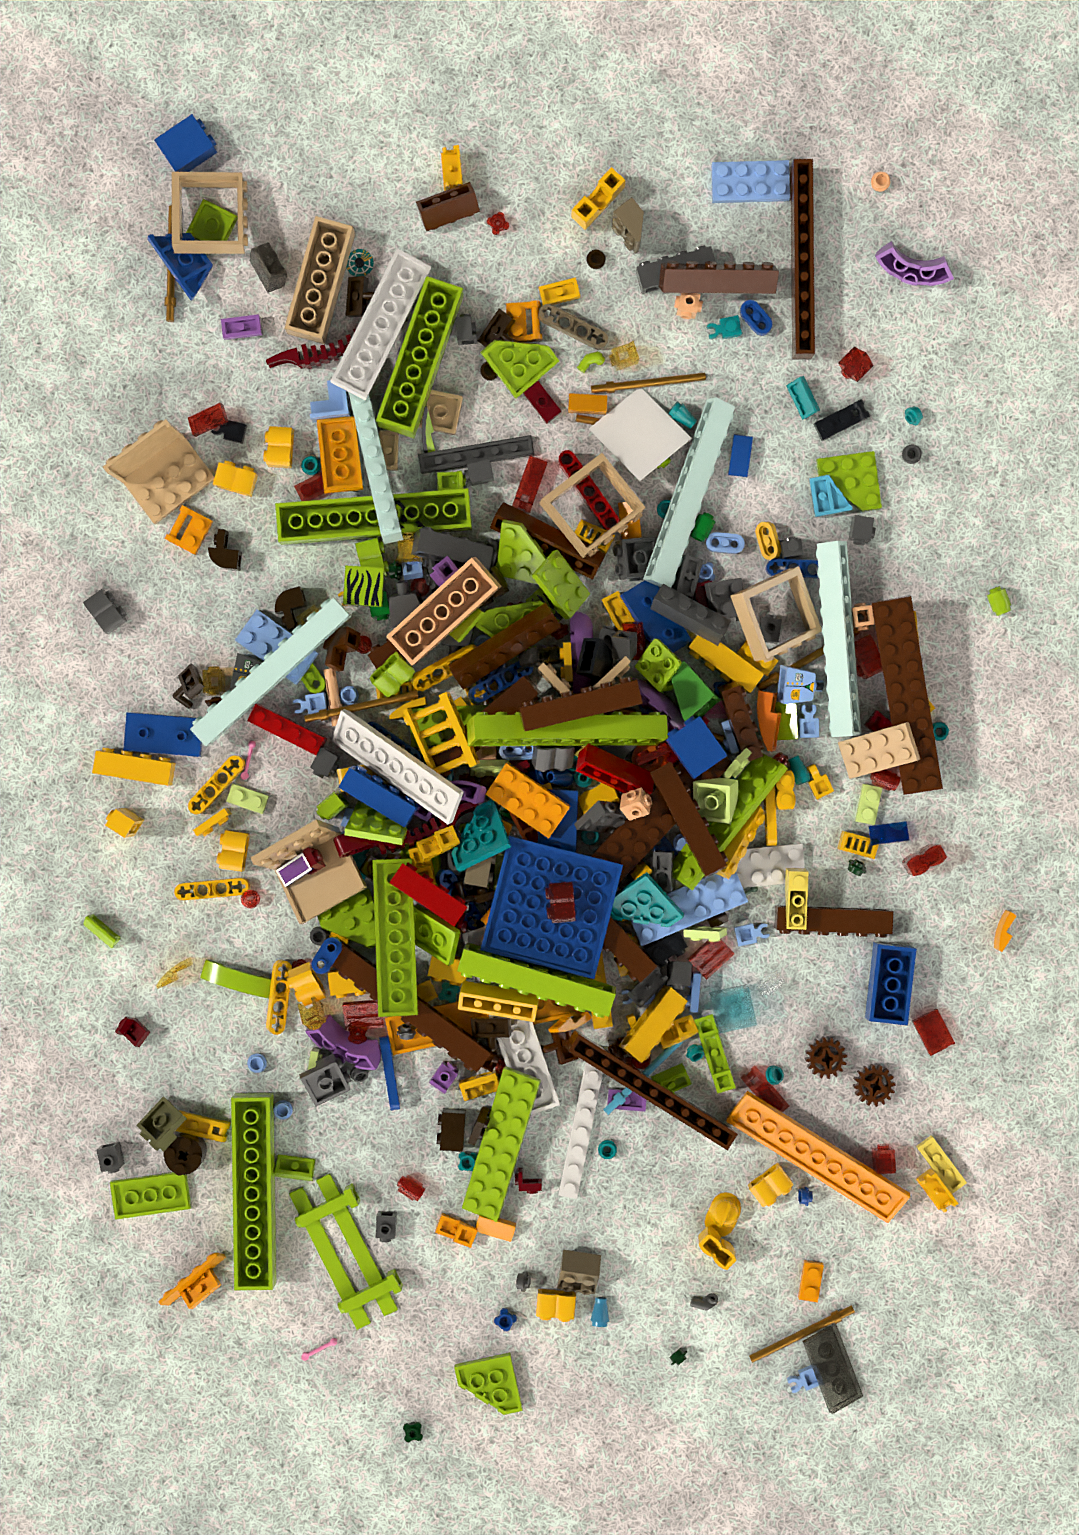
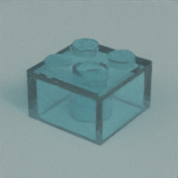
(733, 1008)

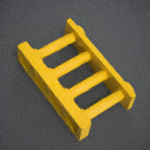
(453, 721)

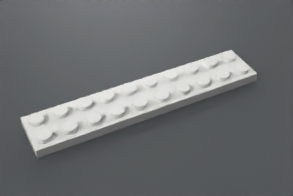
(522, 1048)

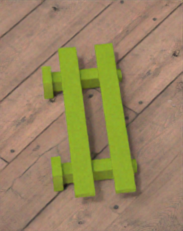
(337, 1205)

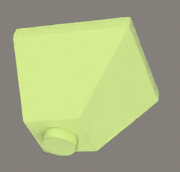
(716, 798)

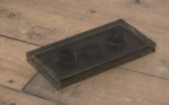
(832, 1368)

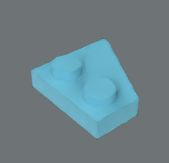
(827, 497)

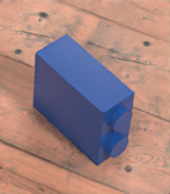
(186, 144)
(695, 746)

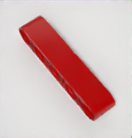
(592, 500)

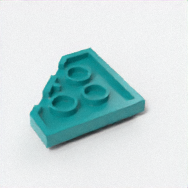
(482, 837)
(645, 904)

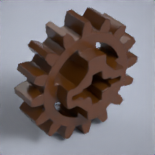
(833, 1057)
(873, 1092)

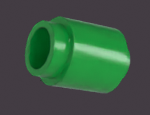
(703, 526)

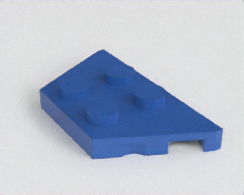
(187, 269)

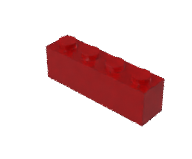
(287, 729)
(613, 770)
(427, 894)

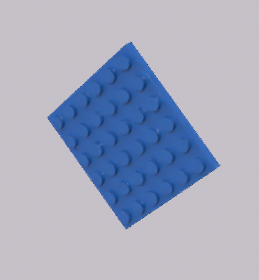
(519, 917)

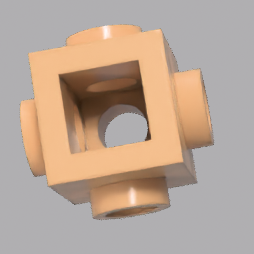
(686, 310)
(867, 613)
(635, 804)

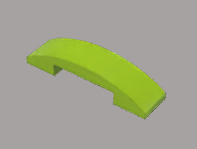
(236, 979)
(714, 1053)

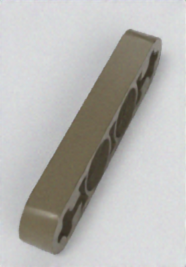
(571, 330)

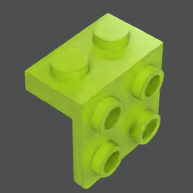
(658, 665)

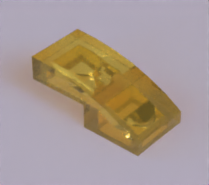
(171, 975)

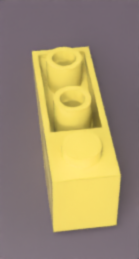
(796, 897)

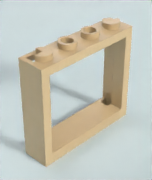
(208, 180)
(620, 485)
(750, 624)

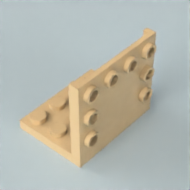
(160, 470)
(562, 685)
(323, 889)

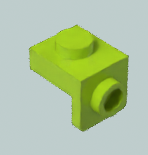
(450, 480)

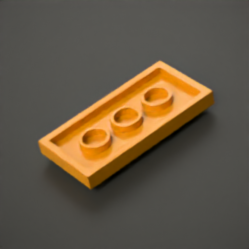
(339, 454)
(528, 800)

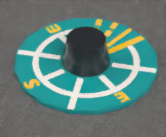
(360, 263)

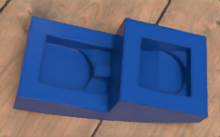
(740, 455)

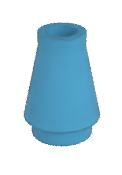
(600, 1312)

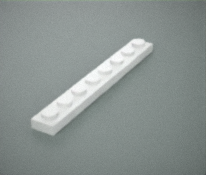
(580, 1132)

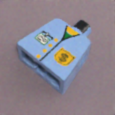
(797, 685)

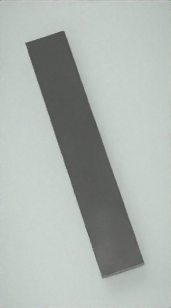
(464, 455)

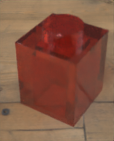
(884, 1159)

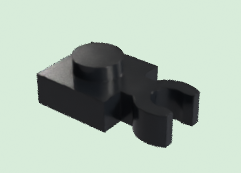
(232, 431)

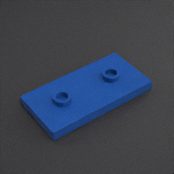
(655, 626)
(161, 735)
(566, 833)

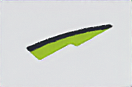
(427, 429)

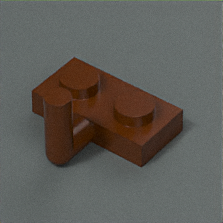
(558, 1045)

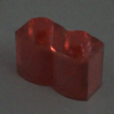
(867, 657)
(920, 862)
(561, 902)

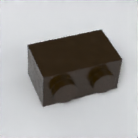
(452, 1129)

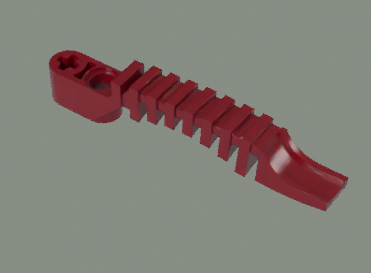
(292, 356)
(351, 845)

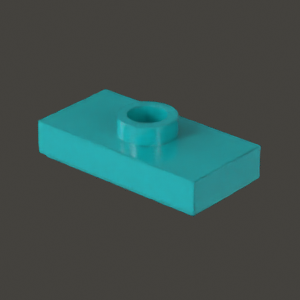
(803, 397)

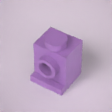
(443, 571)
(445, 1068)

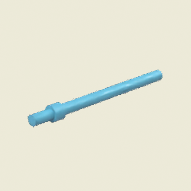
(621, 1097)

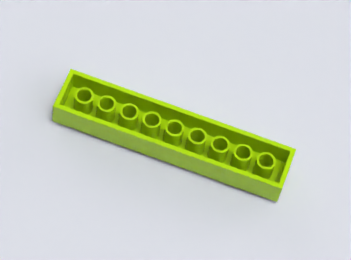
(357, 516)
(595, 730)
(253, 1191)

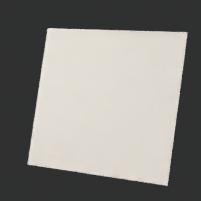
(640, 433)

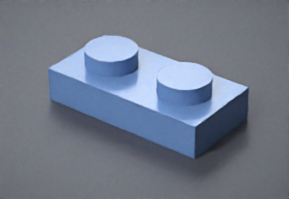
(693, 998)

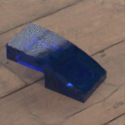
(888, 833)

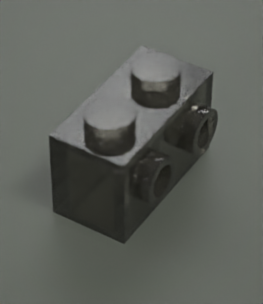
(268, 267)

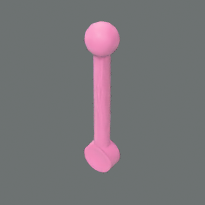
(245, 775)
(305, 1356)

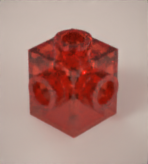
(855, 364)

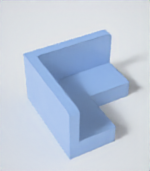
(335, 407)

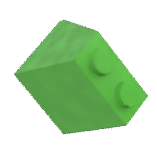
(692, 692)

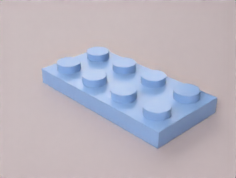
(750, 181)
(264, 635)

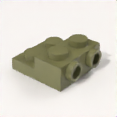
(161, 1124)

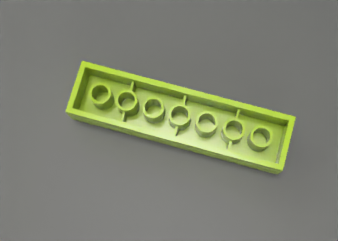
(420, 357)
(538, 980)

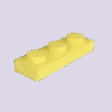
(941, 1164)

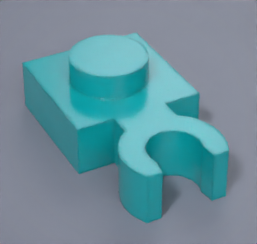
(728, 327)

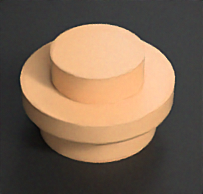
(880, 181)

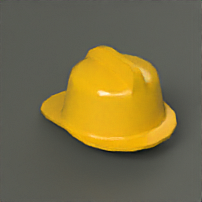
(723, 1213)

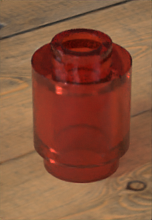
(885, 779)
(410, 1187)

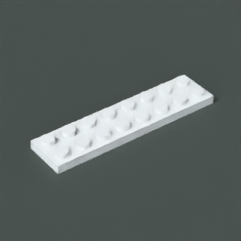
(380, 324)
(397, 766)
(762, 865)

